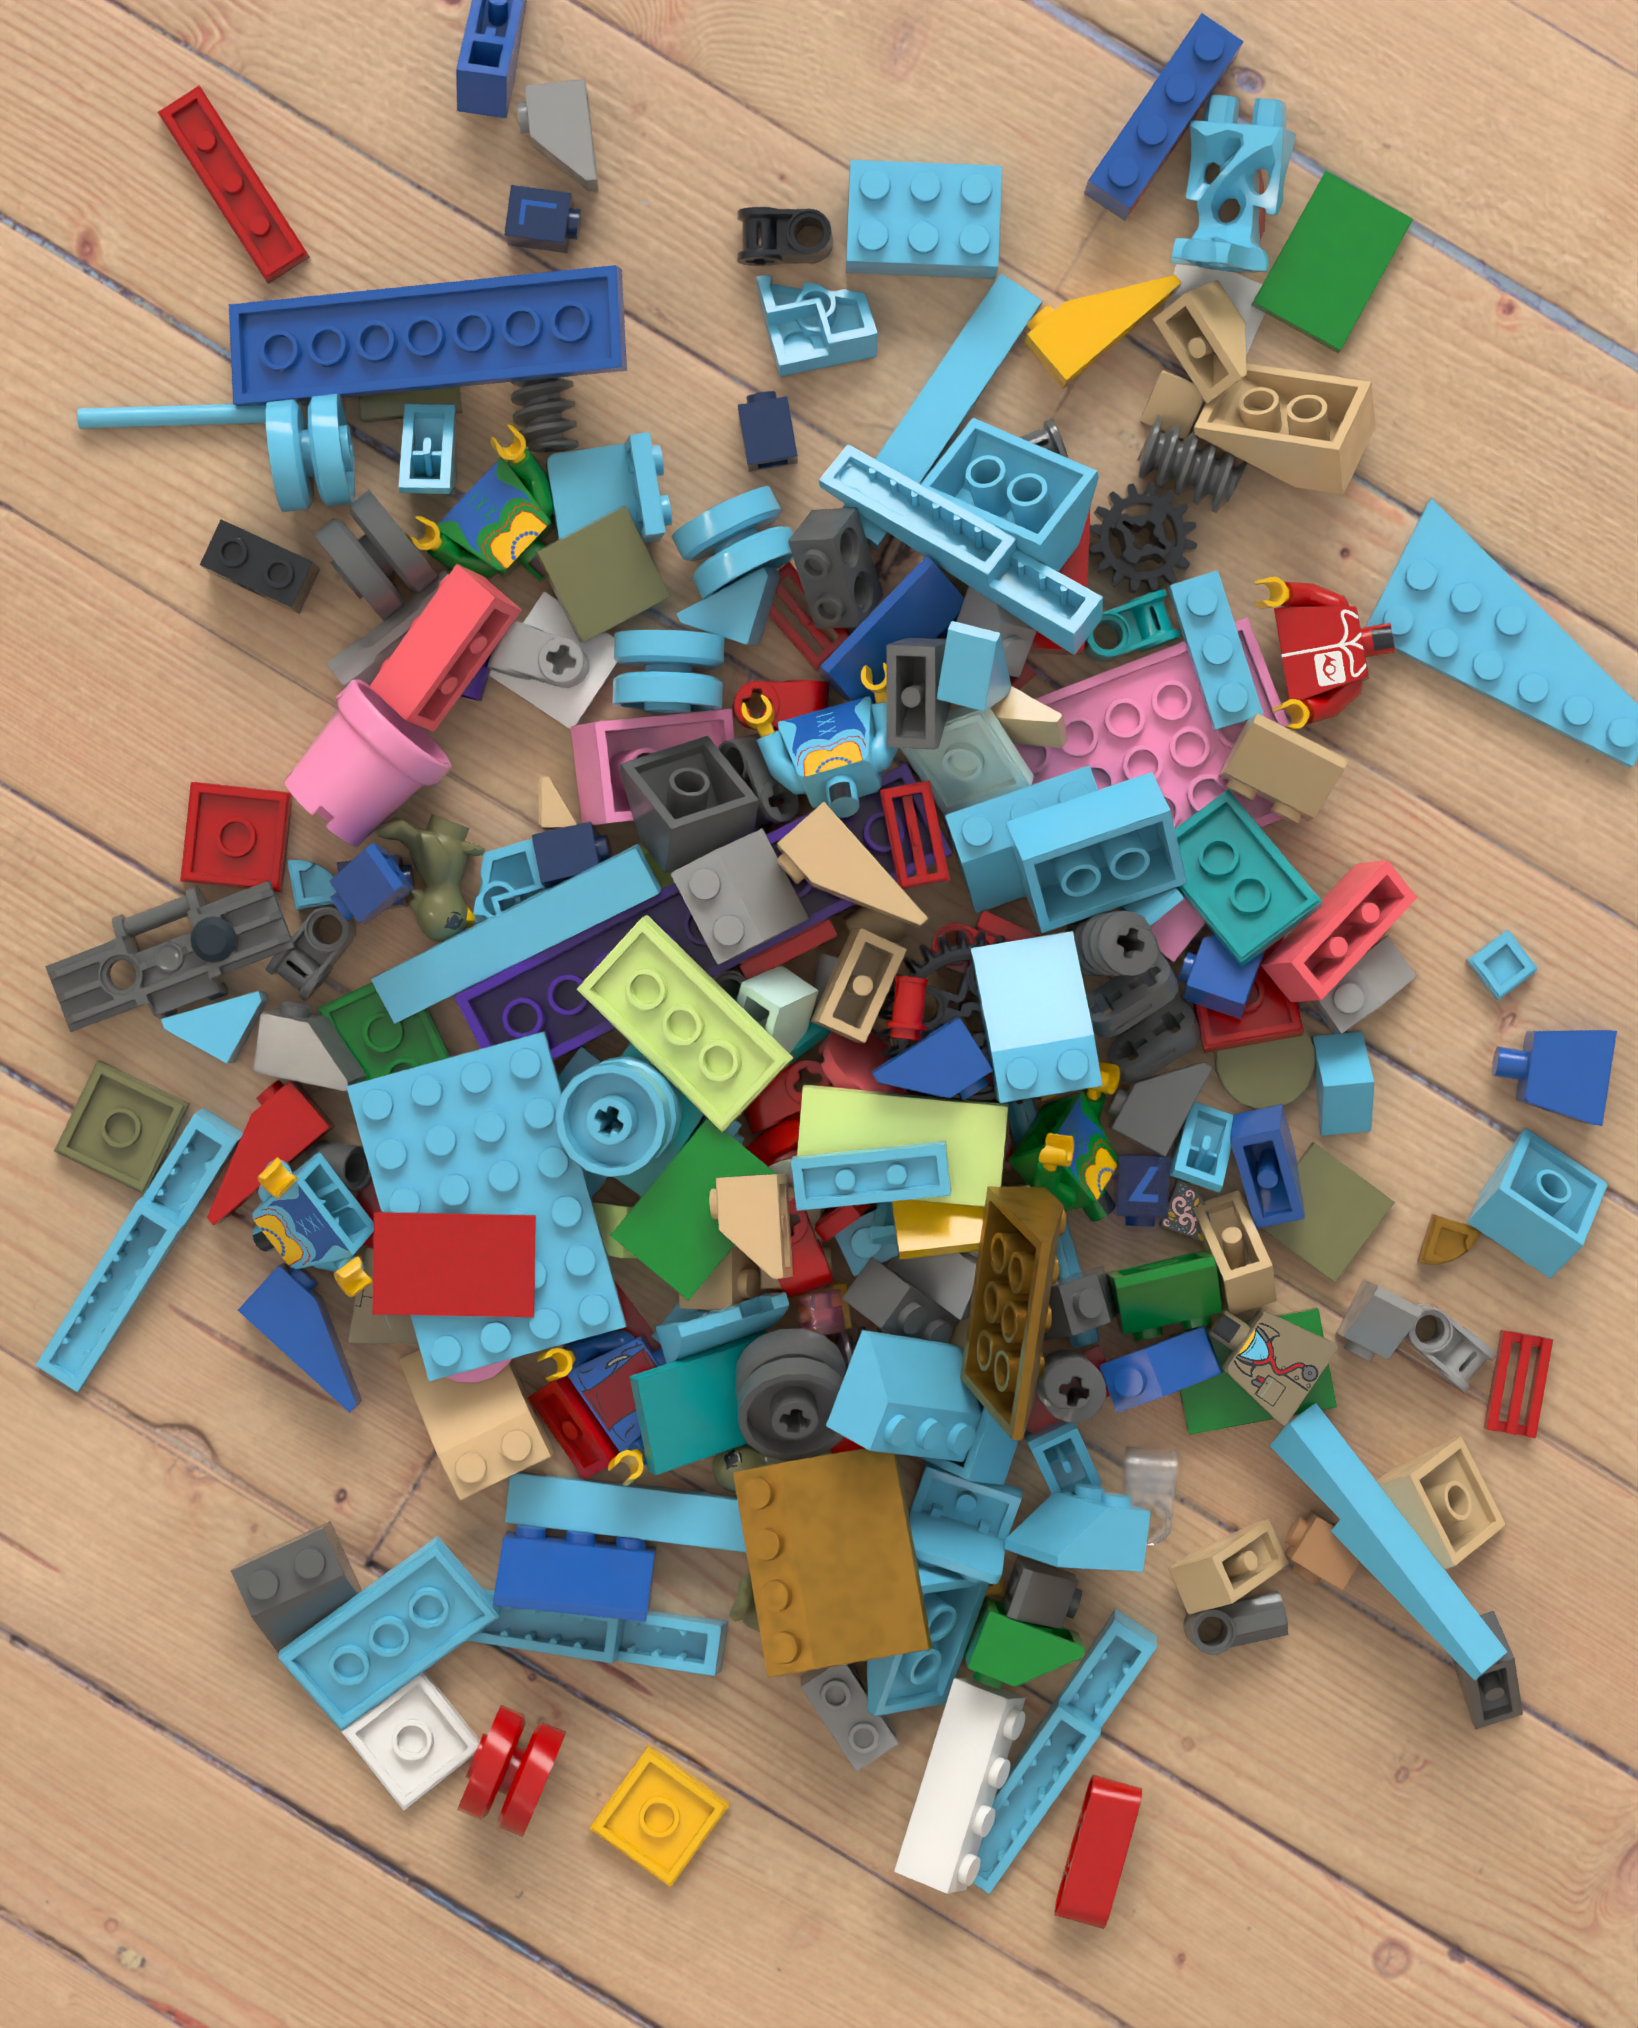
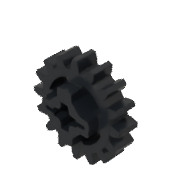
(1163, 549)

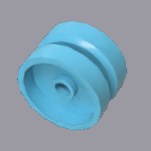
(304, 453)
(735, 540)
(668, 677)
(645, 1121)

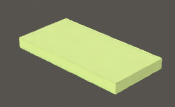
(684, 1023)
(864, 1119)

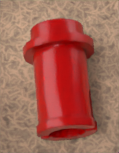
(908, 1008)

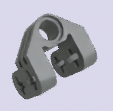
(1157, 1007)

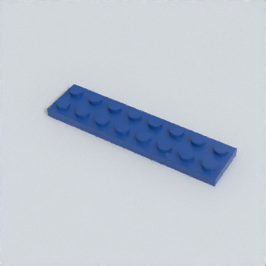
(429, 336)

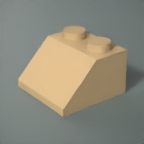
(1281, 769)
(1444, 1501)

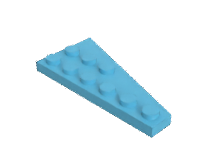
(1484, 631)

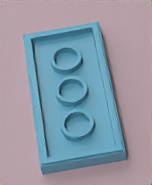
(389, 1633)

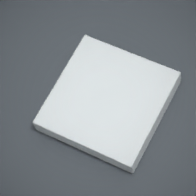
(572, 703)
(413, 1739)

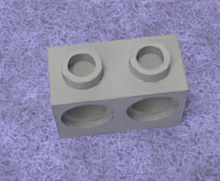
(843, 1706)

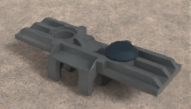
(179, 971)

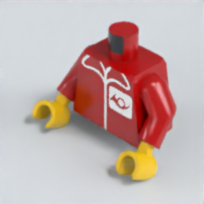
(1321, 648)

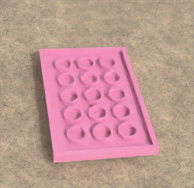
(1153, 721)

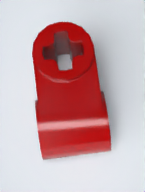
(787, 698)
(781, 1096)
(808, 1258)

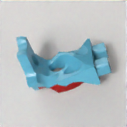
(1241, 155)

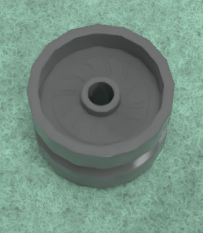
(375, 556)
(788, 1392)

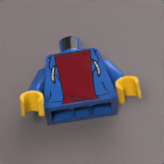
(601, 1374)

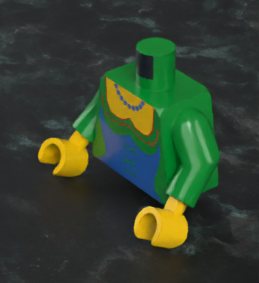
(497, 519)
(1070, 1150)

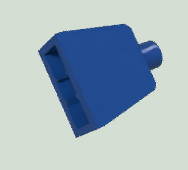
(1561, 1071)

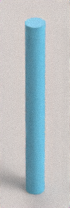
(170, 415)

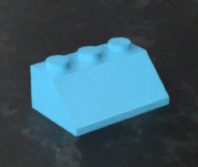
(1017, 489)
(983, 840)
(906, 1398)

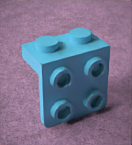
(604, 478)
(962, 1524)

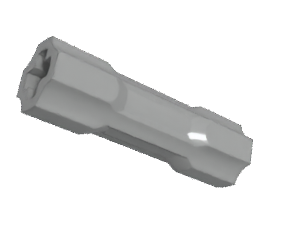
(366, 655)

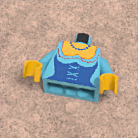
(831, 751)
(312, 1221)

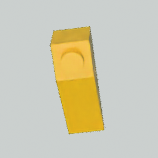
(1087, 327)

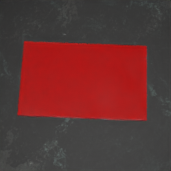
(454, 1264)

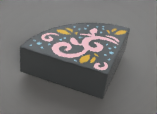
(1181, 1212)

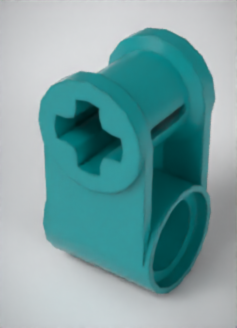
(1138, 625)

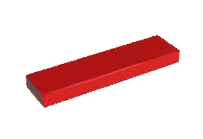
(233, 184)

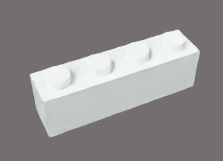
(961, 1785)

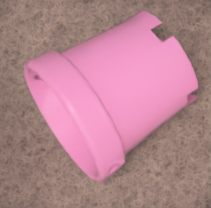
(364, 765)

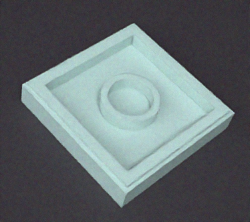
(972, 761)

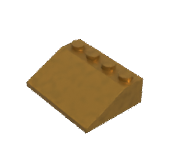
(1012, 1301)
(831, 1561)

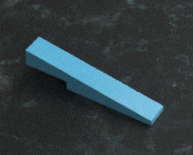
(955, 386)
(966, 548)
(517, 933)
(140, 1248)
(625, 1511)
(1385, 1541)
(661, 1641)
(1063, 1740)

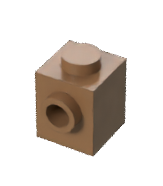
(1319, 1552)

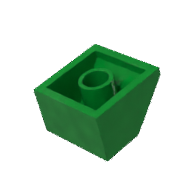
(1165, 1293)
(1015, 1649)

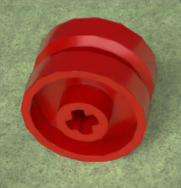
(510, 1770)

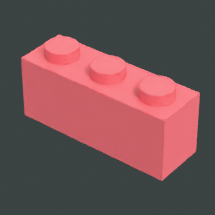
(445, 648)
(1340, 932)

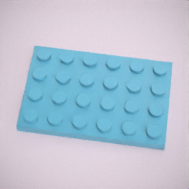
(485, 1141)

